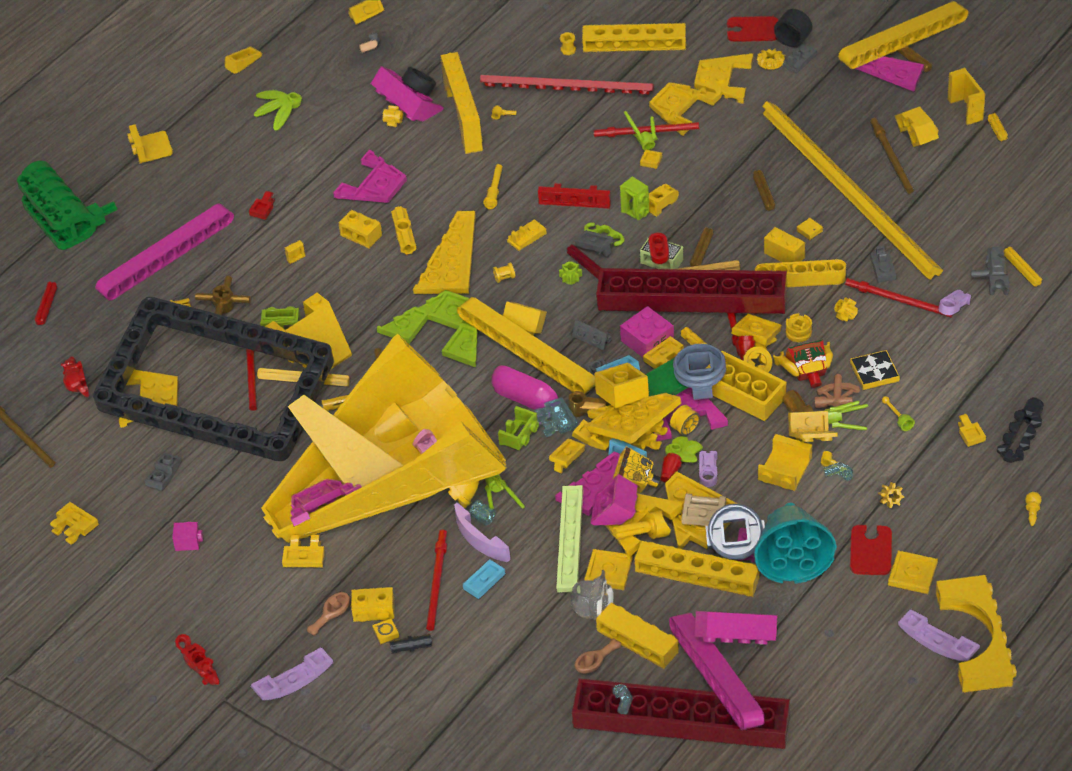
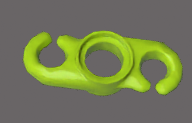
(604, 228)

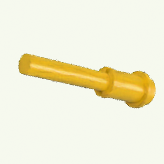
(490, 201)

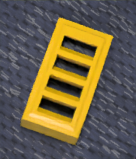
(240, 60)

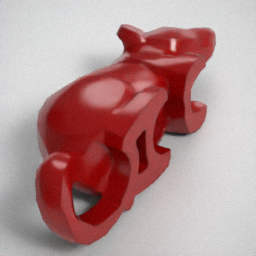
(74, 377)
(196, 660)

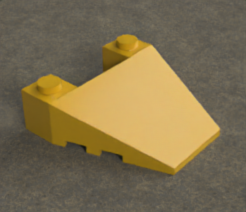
(321, 326)

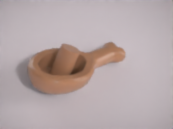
(333, 607)
(592, 660)

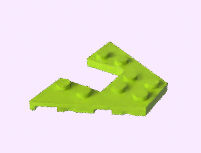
(442, 310)

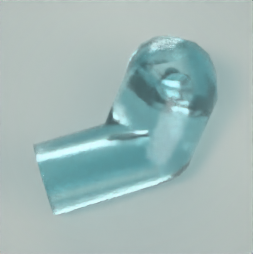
(839, 468)
(626, 698)

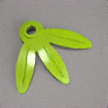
(282, 100)

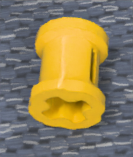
(567, 43)
(504, 272)

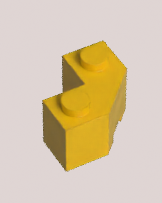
(919, 126)

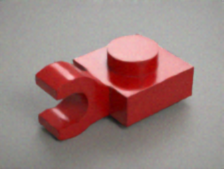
(262, 207)

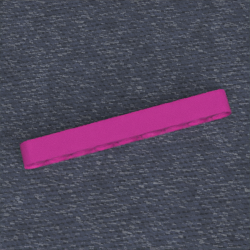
(164, 252)
(717, 673)

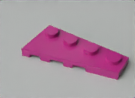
(895, 71)
(594, 481)

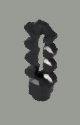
(1032, 415)

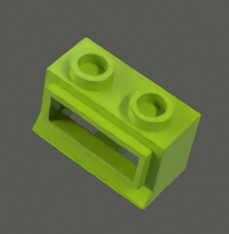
(639, 192)
(282, 317)
(522, 417)

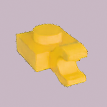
(970, 432)

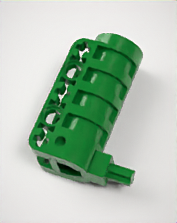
(59, 206)

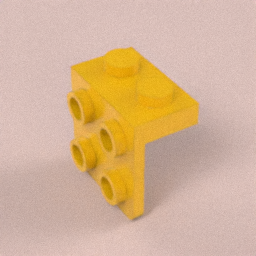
(149, 146)
(810, 426)

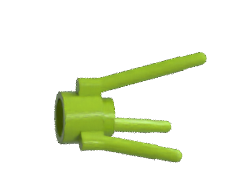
(645, 139)
(835, 415)
(496, 484)

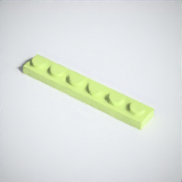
(569, 538)

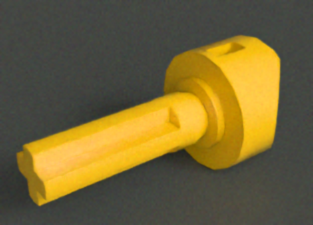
(653, 525)

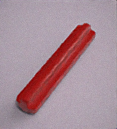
(45, 303)

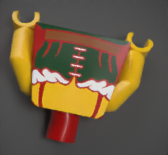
(806, 361)

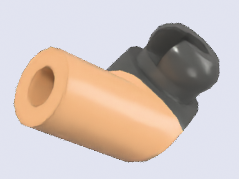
(372, 44)

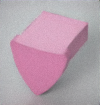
(424, 440)

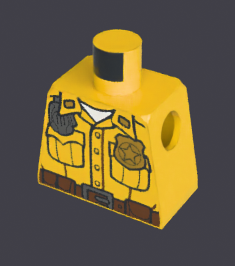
(636, 469)

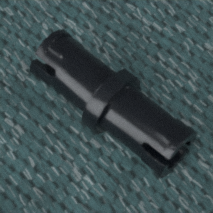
(410, 643)

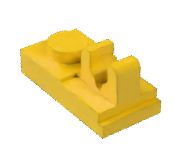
(365, 10)
(526, 235)
(566, 454)

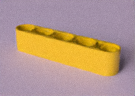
(809, 272)

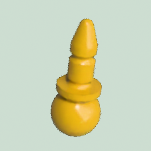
(1033, 503)

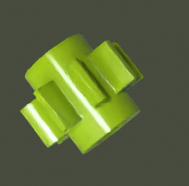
(570, 272)

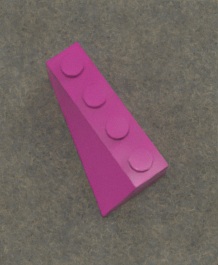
(411, 102)
(735, 626)

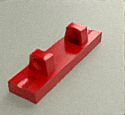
(574, 197)

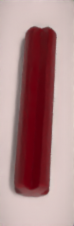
(584, 260)

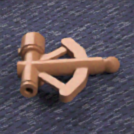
(836, 399)

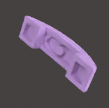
(493, 548)
(935, 639)
(295, 678)

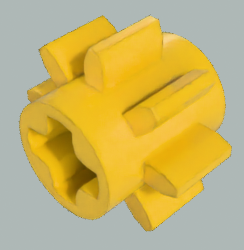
(392, 116)
(846, 309)
(895, 499)

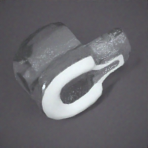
(591, 597)

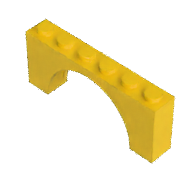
(458, 88)
(974, 597)

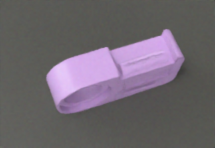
(953, 302)
(708, 466)

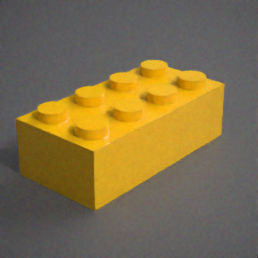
(749, 388)

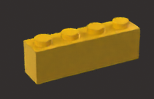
(637, 635)

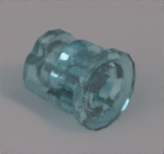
(482, 512)

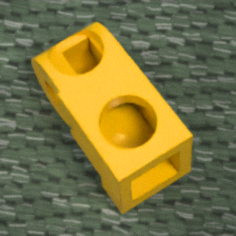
(661, 198)

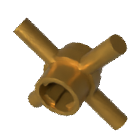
(223, 297)

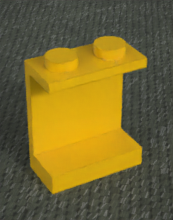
(964, 87)
(786, 462)

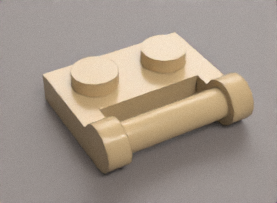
(700, 509)

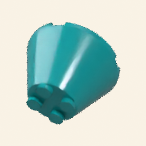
(794, 546)

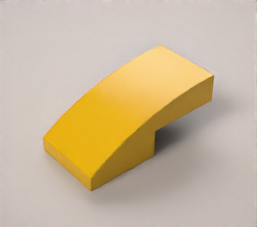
(590, 438)

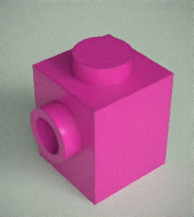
(187, 536)

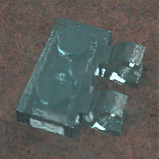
(560, 415)

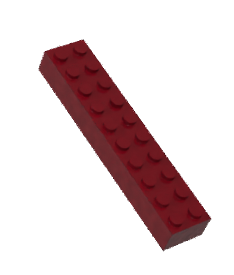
(692, 290)
(676, 714)

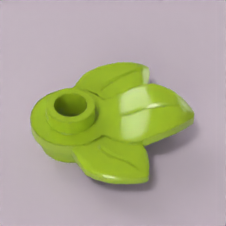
(684, 448)

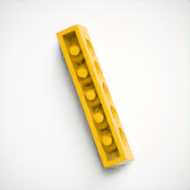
(634, 37)
(697, 568)

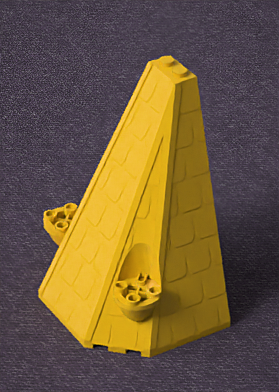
(390, 409)

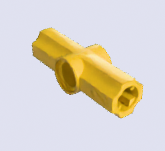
(403, 230)

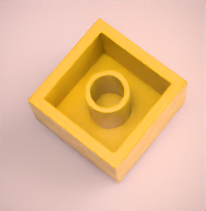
(621, 385)

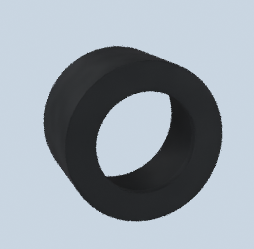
(787, 34)

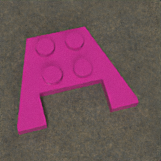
(378, 186)
(702, 406)
(316, 495)

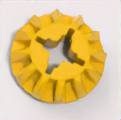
(769, 63)
(763, 355)

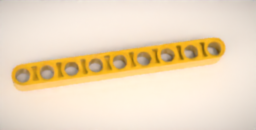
(903, 35)
(526, 346)

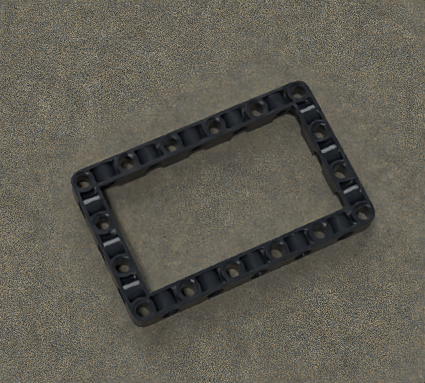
(221, 328)

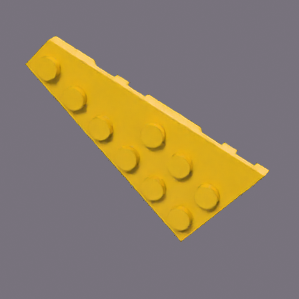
(452, 259)
(346, 450)

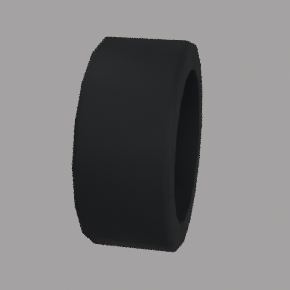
(418, 81)

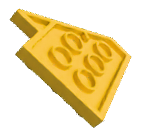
(633, 419)
(676, 489)

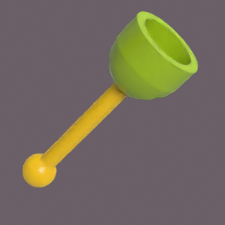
(905, 421)

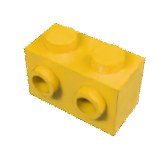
(360, 229)
(784, 246)
(525, 317)
(372, 604)

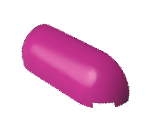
(521, 387)

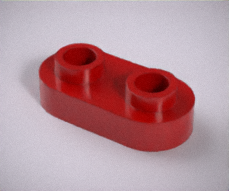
(658, 248)

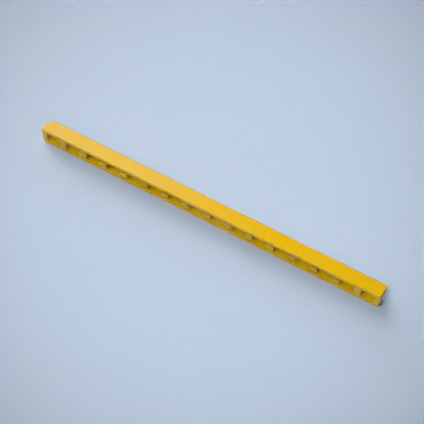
(852, 191)

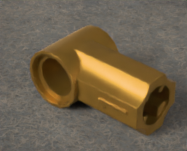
(795, 402)
(580, 404)

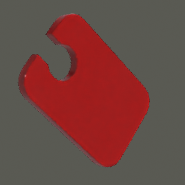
(753, 28)
(871, 555)

